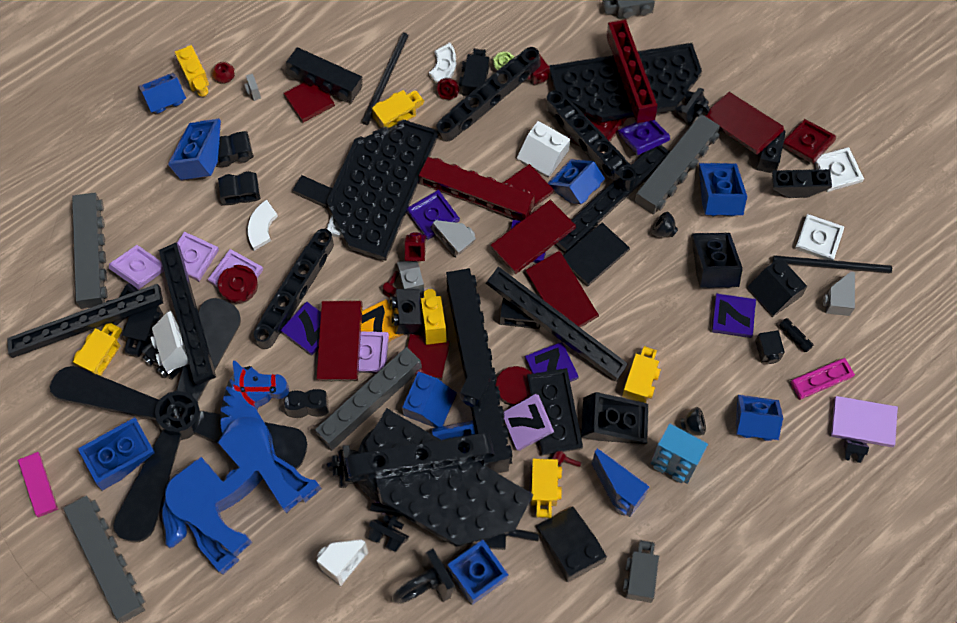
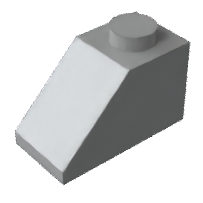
(454, 236)
(411, 275)
(841, 296)

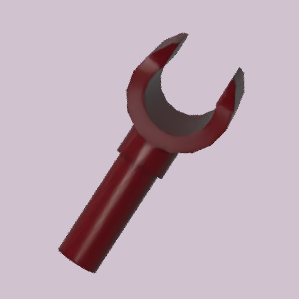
(388, 289)
(562, 457)

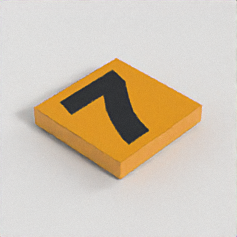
(378, 319)

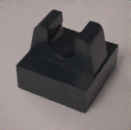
(855, 447)

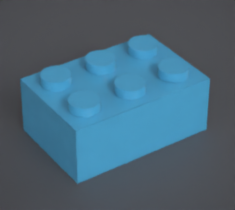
(678, 454)

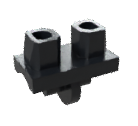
(696, 105)
(338, 466)
(379, 528)

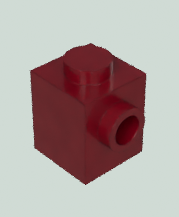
(540, 74)
(415, 247)

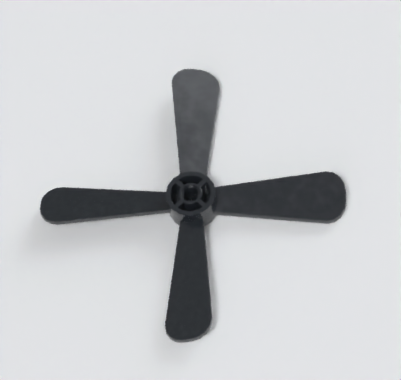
(142, 506)

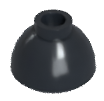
(665, 226)
(694, 422)

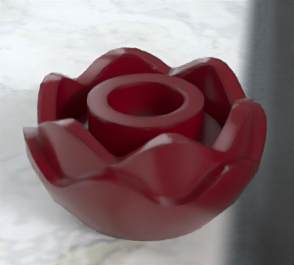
(227, 76)
(446, 93)

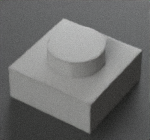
(251, 87)

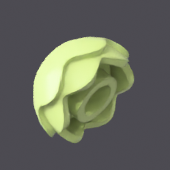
(501, 58)

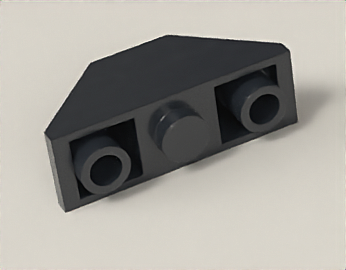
(801, 182)

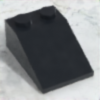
(716, 260)
(614, 419)
(571, 544)

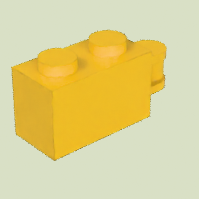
(192, 70)
(397, 108)
(433, 318)
(98, 349)
(641, 376)
(545, 485)

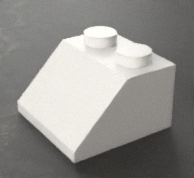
(544, 149)
(169, 343)
(341, 559)

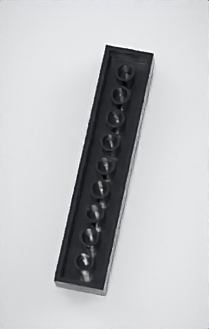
(477, 357)

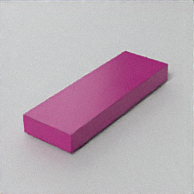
(822, 378)
(38, 484)

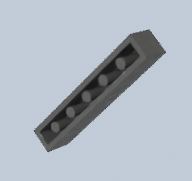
(677, 163)
(89, 250)
(368, 399)
(104, 559)

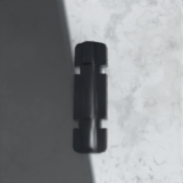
(796, 335)

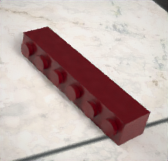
(631, 71)
(477, 189)

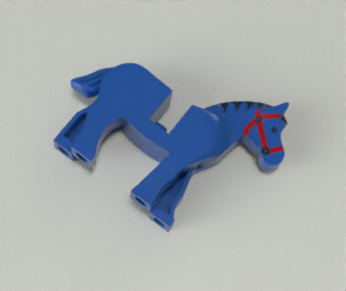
(199, 493)

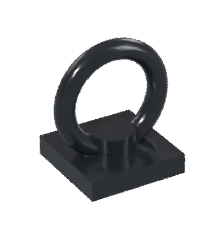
(433, 578)

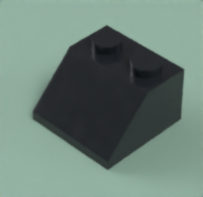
(777, 287)

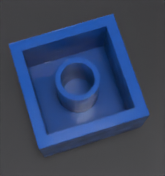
(477, 572)

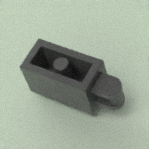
(628, 8)
(642, 573)

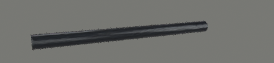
(385, 78)
(835, 264)

